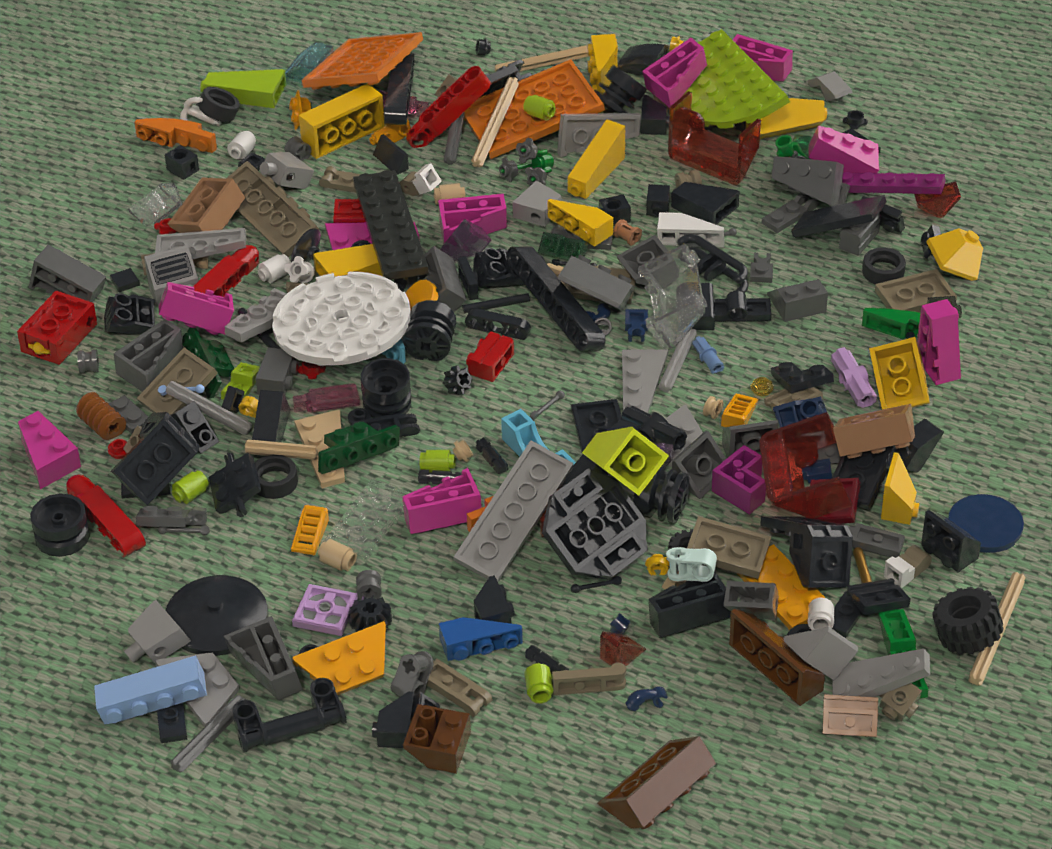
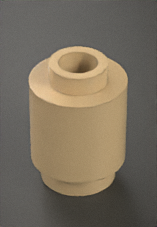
(448, 191)
(337, 555)

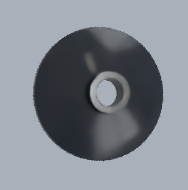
(307, 245)

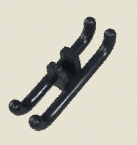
(715, 262)

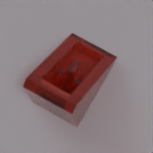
(941, 203)
(618, 648)

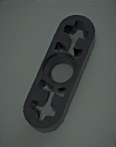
(478, 319)

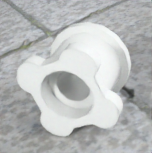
(300, 270)

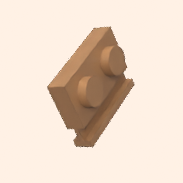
(850, 715)

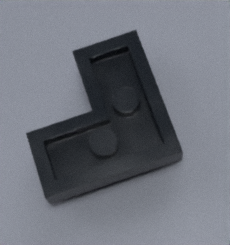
(797, 380)

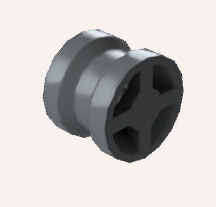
(298, 148)
(88, 361)
(368, 584)

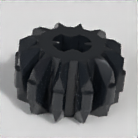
(369, 613)

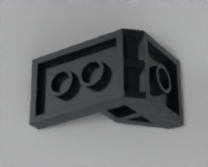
(156, 457)
(817, 549)

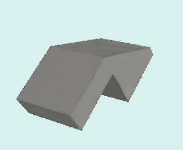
(831, 85)

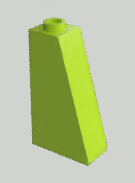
(252, 87)

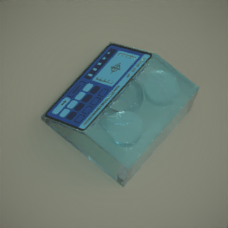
(308, 61)

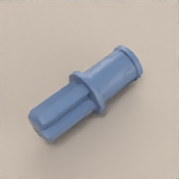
(708, 355)

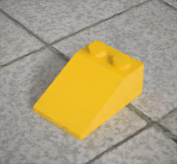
(900, 374)

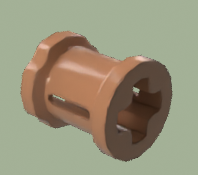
(627, 232)

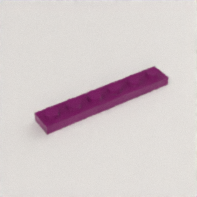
(894, 183)

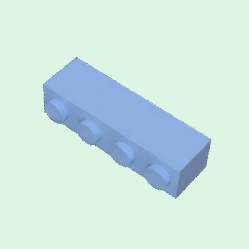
(150, 690)

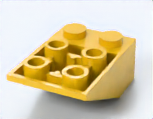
(603, 54)

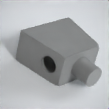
(282, 166)
(533, 204)
(155, 634)

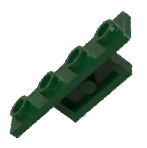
(213, 354)
(355, 444)

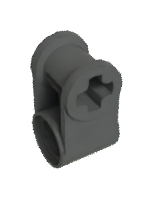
(412, 673)

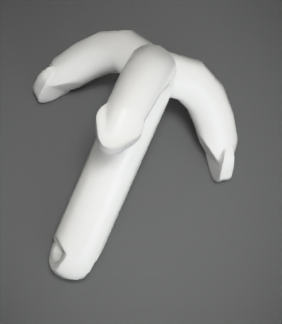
(194, 110)

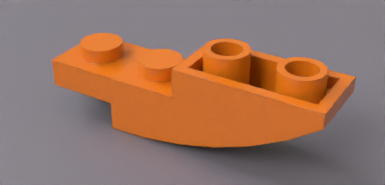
(172, 131)

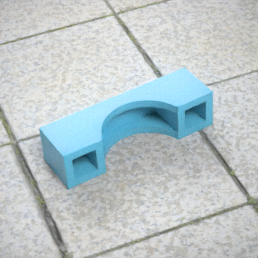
(519, 430)

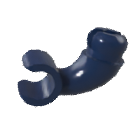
(603, 311)
(619, 625)
(638, 697)

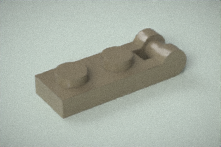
(343, 180)
(589, 680)
(458, 688)

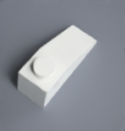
(675, 225)

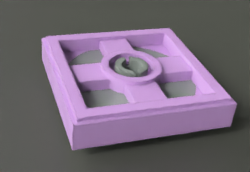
(324, 610)

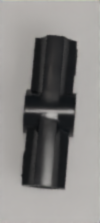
(655, 427)

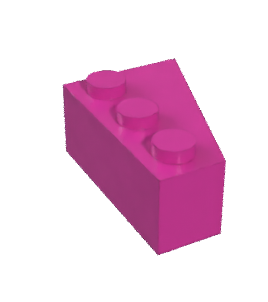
(770, 58)
(675, 72)
(852, 152)
(484, 211)
(196, 308)
(940, 341)
(47, 449)
(441, 505)

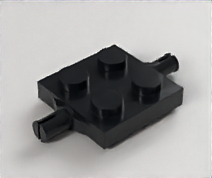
(234, 484)

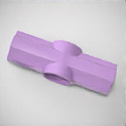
(853, 377)

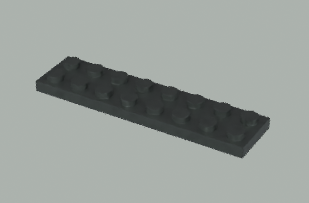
(390, 225)

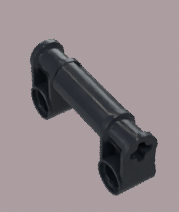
(326, 711)

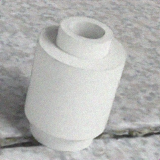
(241, 145)
(273, 268)
(820, 613)

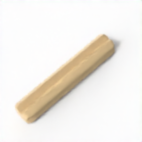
(277, 448)

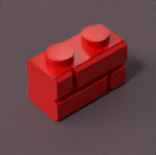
(490, 356)

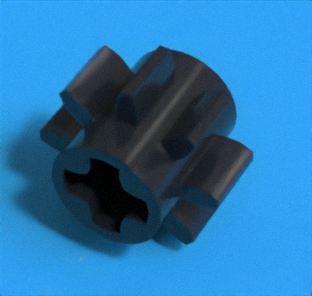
(457, 380)

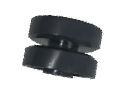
(60, 525)

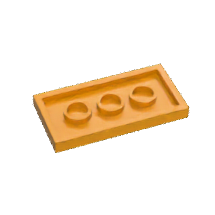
(793, 597)

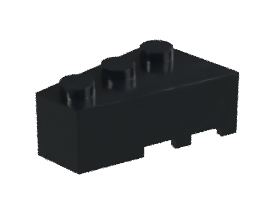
(688, 606)

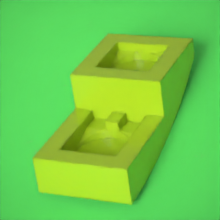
(243, 378)

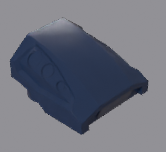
(798, 410)

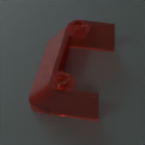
(707, 151)
(783, 457)

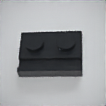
(891, 218)
(878, 596)

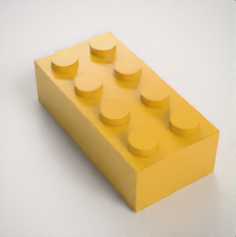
(342, 120)

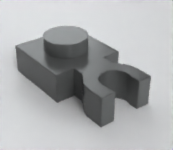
(761, 269)

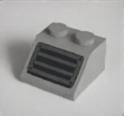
(169, 266)

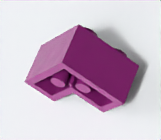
(741, 480)

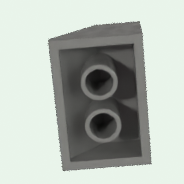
(445, 277)
(597, 282)

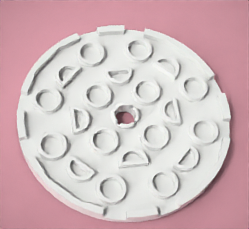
(368, 312)

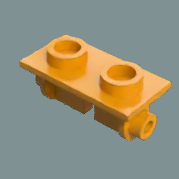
(298, 106)
(393, 132)

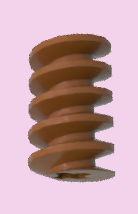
(100, 416)

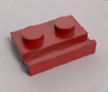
(348, 211)

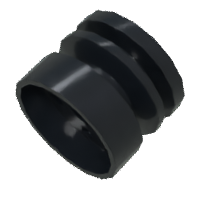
(620, 90)
(430, 331)
(386, 387)
(666, 493)

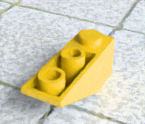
(582, 220)

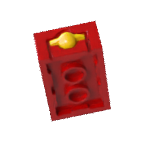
(57, 327)

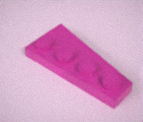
(345, 234)

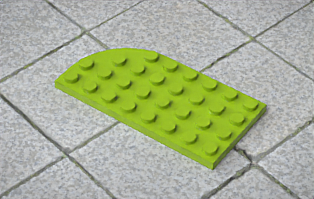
(732, 85)

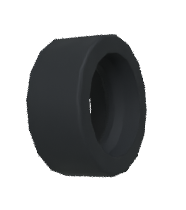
(219, 104)
(884, 255)
(280, 488)

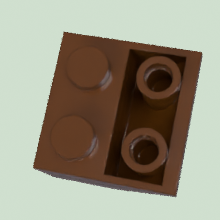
(438, 737)

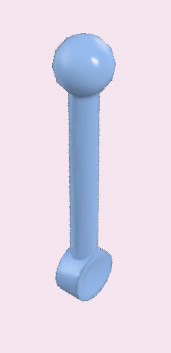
(199, 389)

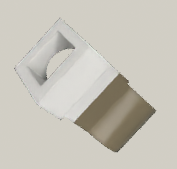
(420, 182)
(907, 565)

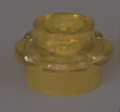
(762, 386)

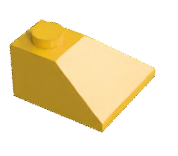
(957, 252)
(899, 494)

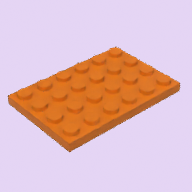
(362, 61)
(560, 83)

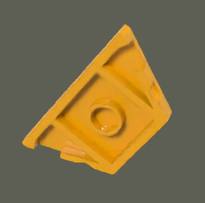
(348, 660)

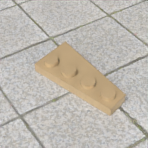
(312, 432)

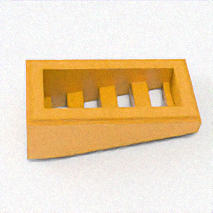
(738, 411)
(310, 516)

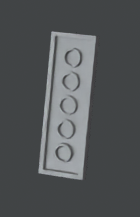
(513, 512)

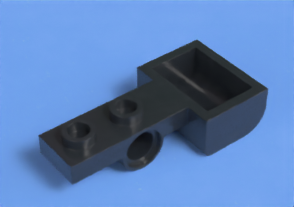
(732, 308)

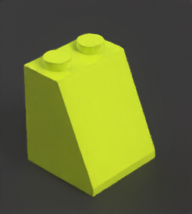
(626, 456)

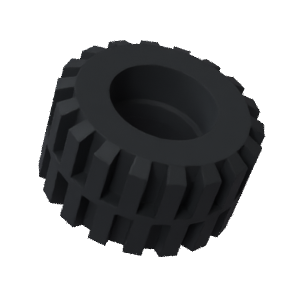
(968, 620)

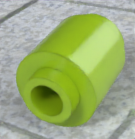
(539, 107)
(437, 460)
(189, 487)
(539, 683)

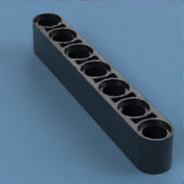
(399, 92)
(556, 298)

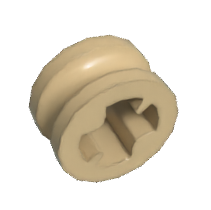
(713, 407)

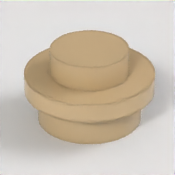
(462, 451)

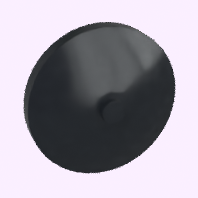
(215, 608)

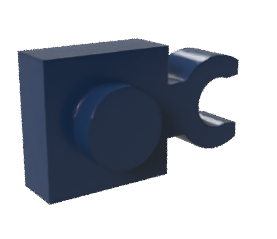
(636, 323)
(819, 470)

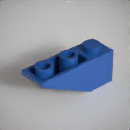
(475, 636)

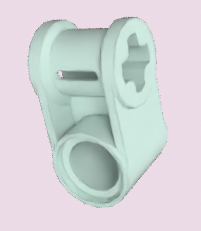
(690, 564)

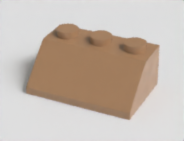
(208, 206)
(875, 431)

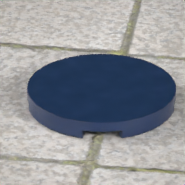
(989, 520)

